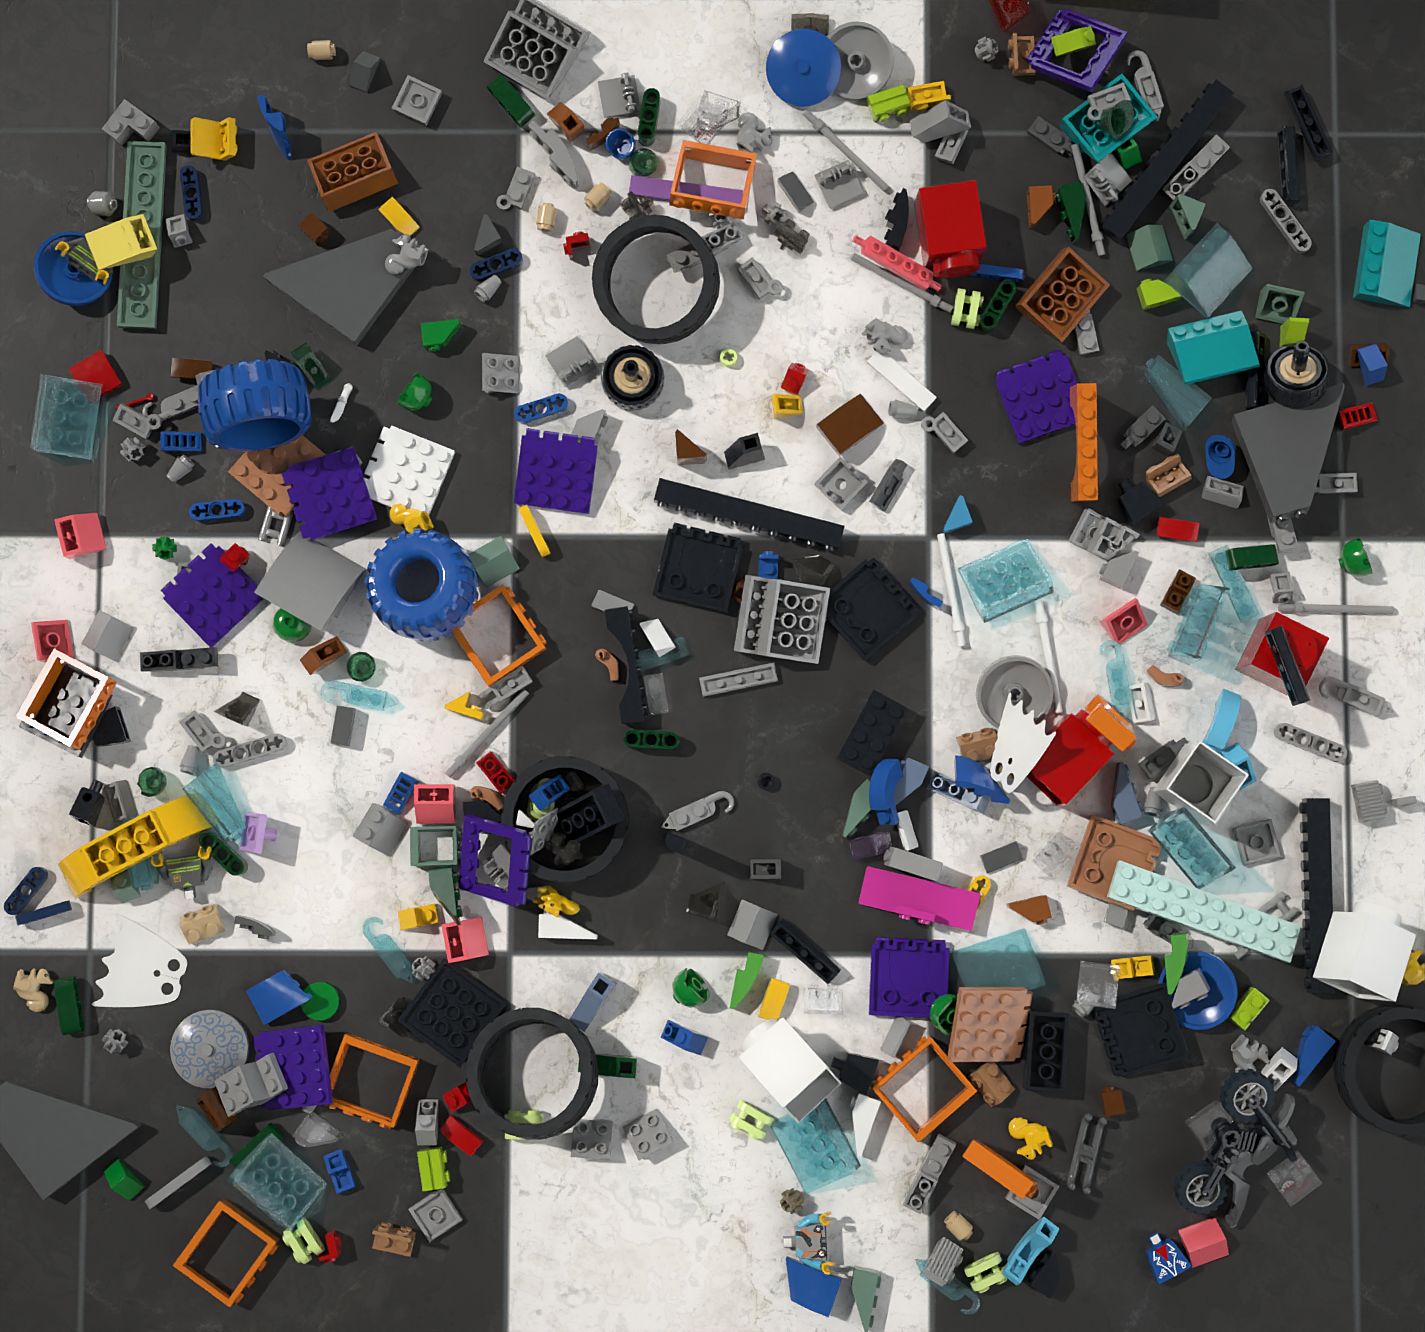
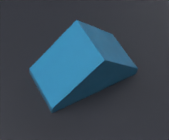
(959, 516)

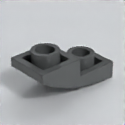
(259, 927)

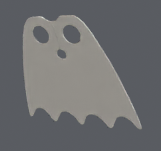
(1020, 741)
(133, 966)

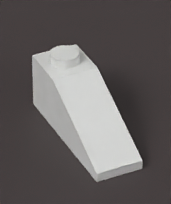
(562, 928)
(1383, 1041)
(1279, 1068)
(863, 1116)

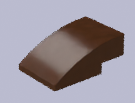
(849, 424)

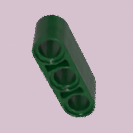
(510, 100)
(649, 125)
(1001, 298)
(1252, 557)
(642, 735)
(230, 860)
(69, 1005)
(250, 1146)

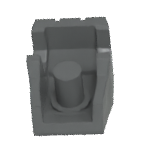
(1161, 927)

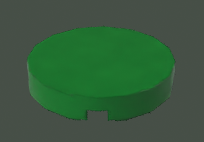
(324, 1001)

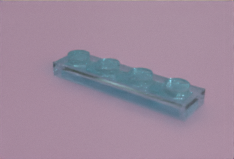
(1238, 593)

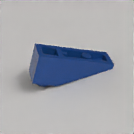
(1311, 1050)

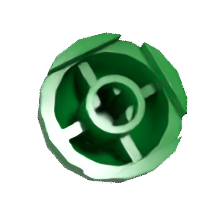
(416, 393)
(1355, 559)
(290, 627)
(689, 989)
(943, 1012)

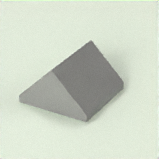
(107, 635)
(752, 924)

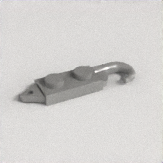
(1147, 83)
(176, 404)
(1356, 697)
(697, 811)

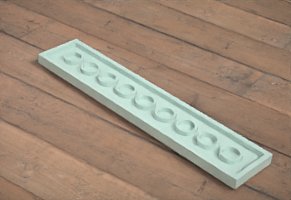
(1203, 911)

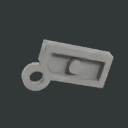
(1106, 99)
(950, 147)
(517, 190)
(757, 279)
(136, 421)
(946, 431)
(200, 732)

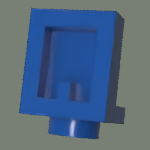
(768, 565)

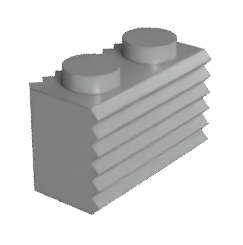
(1369, 801)
(943, 1261)

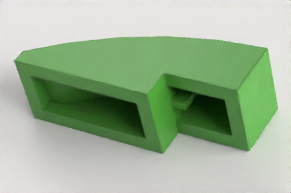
(1176, 960)
(745, 978)

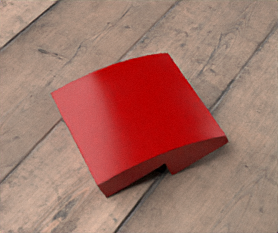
(97, 370)

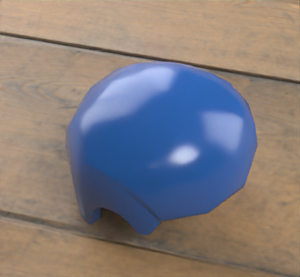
(620, 144)

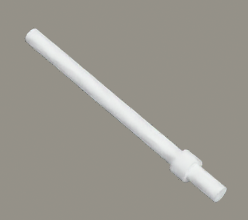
(1041, 618)
(958, 627)

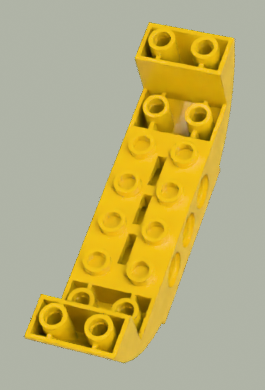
(131, 844)

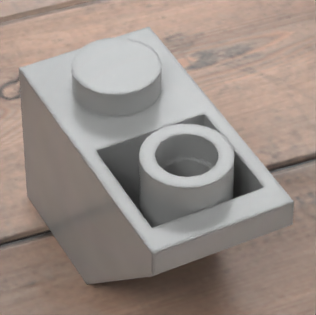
(590, 425)
(1190, 986)
(427, 1122)

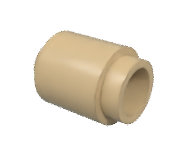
(321, 50)
(597, 196)
(546, 217)
(958, 1226)

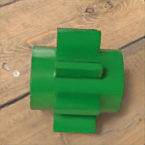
(164, 548)

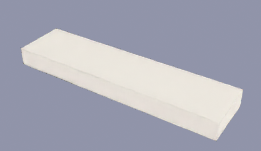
(902, 380)

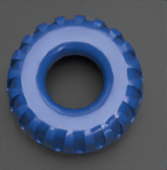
(254, 405)
(446, 605)

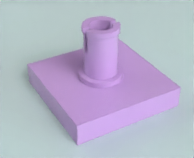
(255, 832)

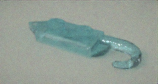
(1117, 678)
(359, 695)
(388, 951)
(203, 1133)
(954, 1290)

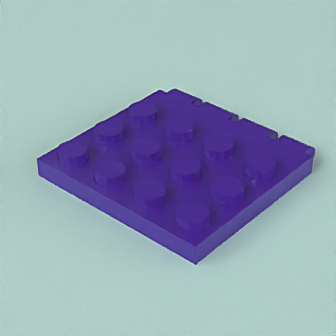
(1037, 395)
(556, 471)
(329, 494)
(211, 596)
(907, 977)
(303, 1063)

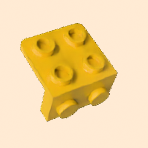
(926, 96)
(213, 138)

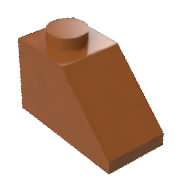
(1039, 203)
(323, 655)
(1033, 909)

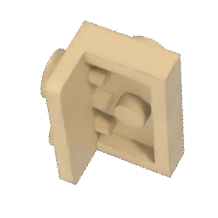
(201, 924)

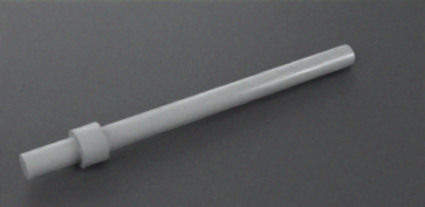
(820, 126)
(1097, 236)
(934, 300)
(1299, 608)
(461, 760)

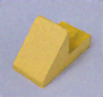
(460, 706)
(418, 916)

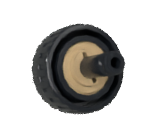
(1297, 375)
(632, 377)

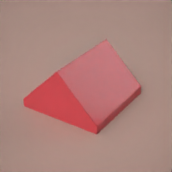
(1125, 621)
(50, 636)
(1203, 1242)

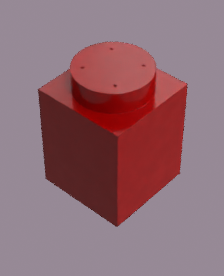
(950, 228)
(1258, 659)
(1070, 758)

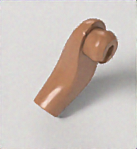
(611, 662)
(1167, 679)
(488, 795)

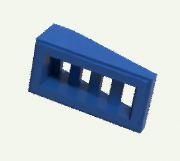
(170, 434)
(402, 776)
(542, 800)

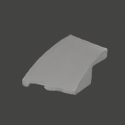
(1101, 535)

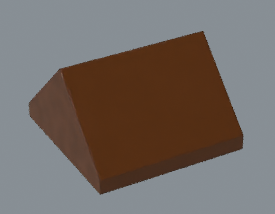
(687, 451)
(214, 1110)

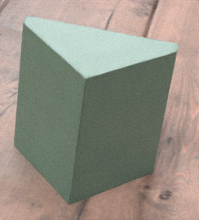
(1187, 213)
(1149, 247)
(1278, 303)
(493, 561)

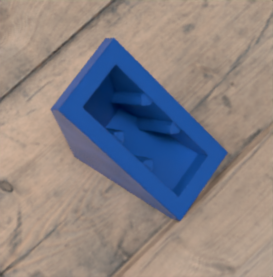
(1372, 364)

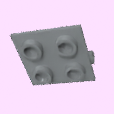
(619, 96)
(1107, 179)
(839, 184)
(571, 361)
(500, 373)
(543, 830)
(499, 863)
(648, 1134)
(592, 1139)

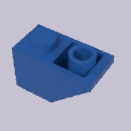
(684, 1037)

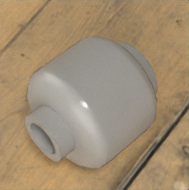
(101, 203)

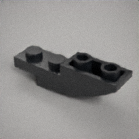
(897, 220)
(179, 659)

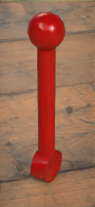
(150, 397)

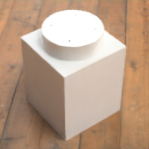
(1183, 785)
(1365, 952)
(787, 1067)

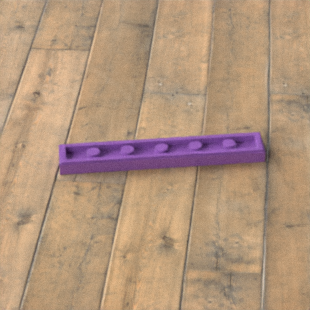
(661, 190)

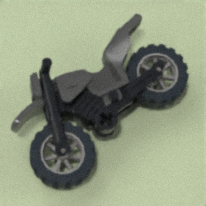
(1237, 1146)

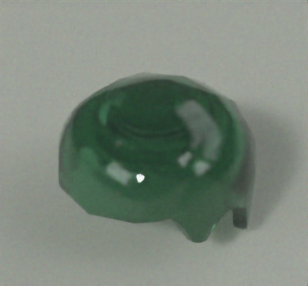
(643, 162)
(361, 666)
(152, 781)

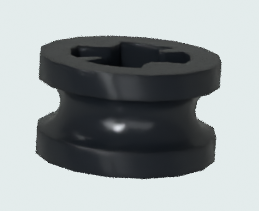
(763, 775)

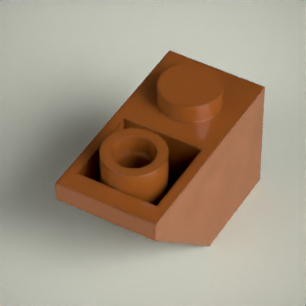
(566, 121)

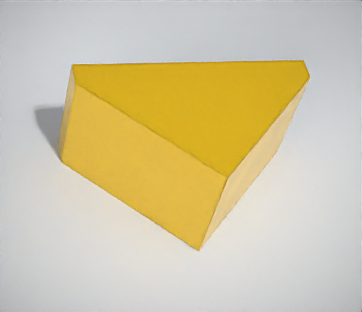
(786, 405)

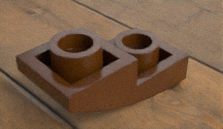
(597, 139)
(188, 368)
(1177, 591)

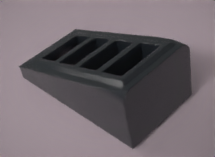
(180, 147)

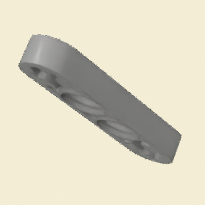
(1281, 223)
(1310, 742)
(250, 752)
(178, 1182)

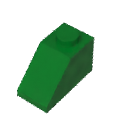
(1128, 153)
(438, 333)

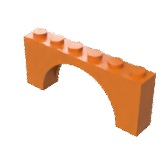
(1084, 405)
(1110, 723)

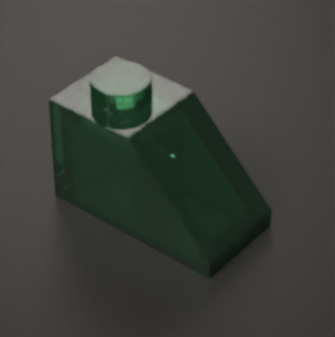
(310, 365)

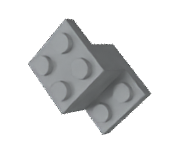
(251, 1084)

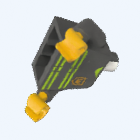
(81, 258)
(185, 871)

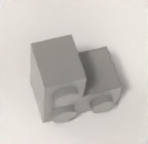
(129, 120)

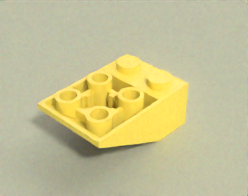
(121, 242)

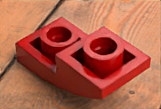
(1178, 529)
(495, 772)
(461, 1136)

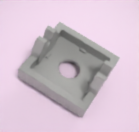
(841, 470)

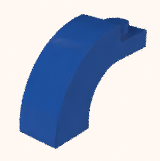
(882, 790)

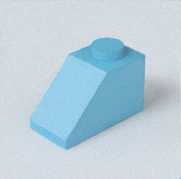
(1242, 760)

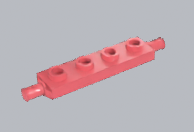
(897, 262)

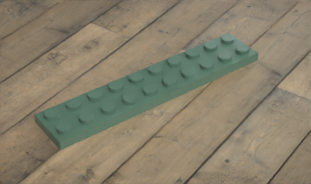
(143, 196)

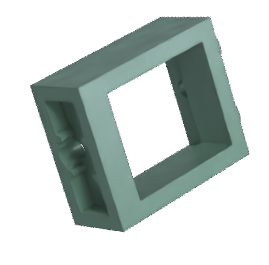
(415, 853)

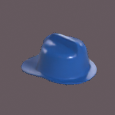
(1220, 456)

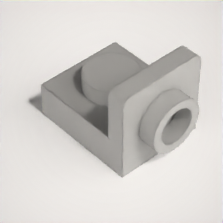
(178, 230)
(1282, 587)

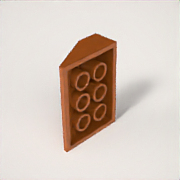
(352, 172)
(1062, 294)

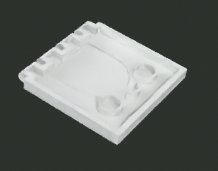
(407, 470)

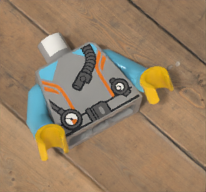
(811, 1241)

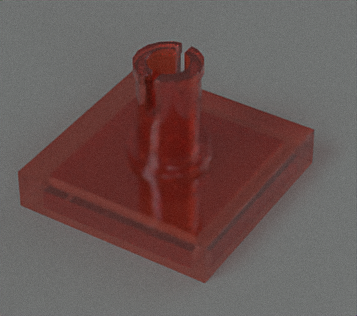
(1009, 12)

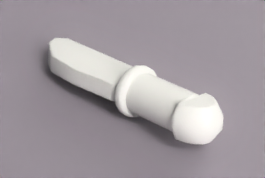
(341, 403)

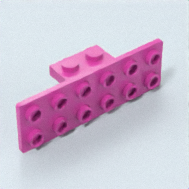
(919, 899)

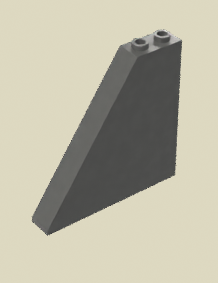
(345, 284)
(1287, 451)
(55, 1135)

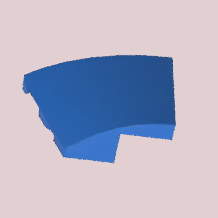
(276, 125)
(973, 775)
(276, 996)
(811, 1287)

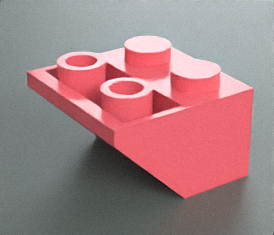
(80, 535)
(435, 803)
(465, 940)

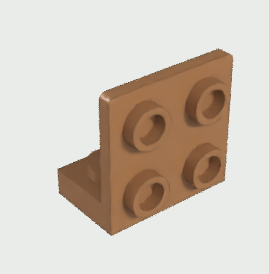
(394, 1239)

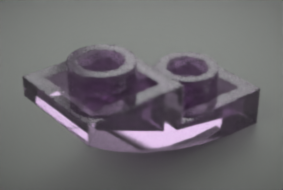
(870, 845)

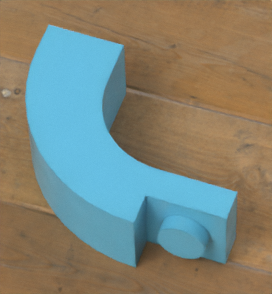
(1223, 721)
(1028, 1248)

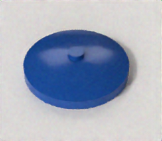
(803, 67)
(62, 280)
(1220, 999)

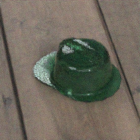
(1117, 119)

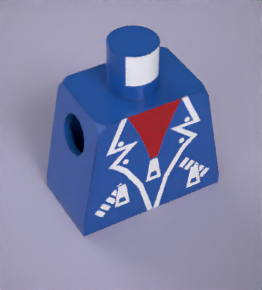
(1165, 1258)

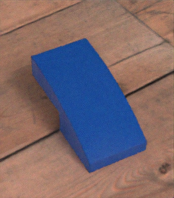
(921, 589)
(339, 1171)

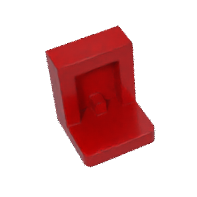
(577, 240)
(794, 378)
(235, 557)
(457, 1097)
(334, 1243)

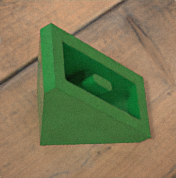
(123, 1180)

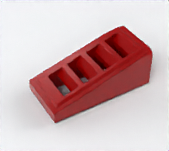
(1342, 421)

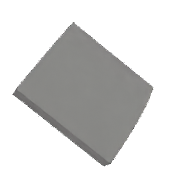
(536, 46)
(310, 581)
(786, 621)

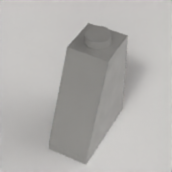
(940, 122)
(912, 863)

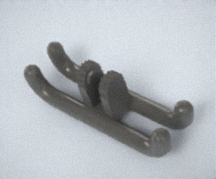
(1086, 1153)

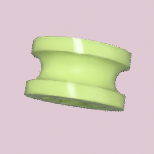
(726, 363)

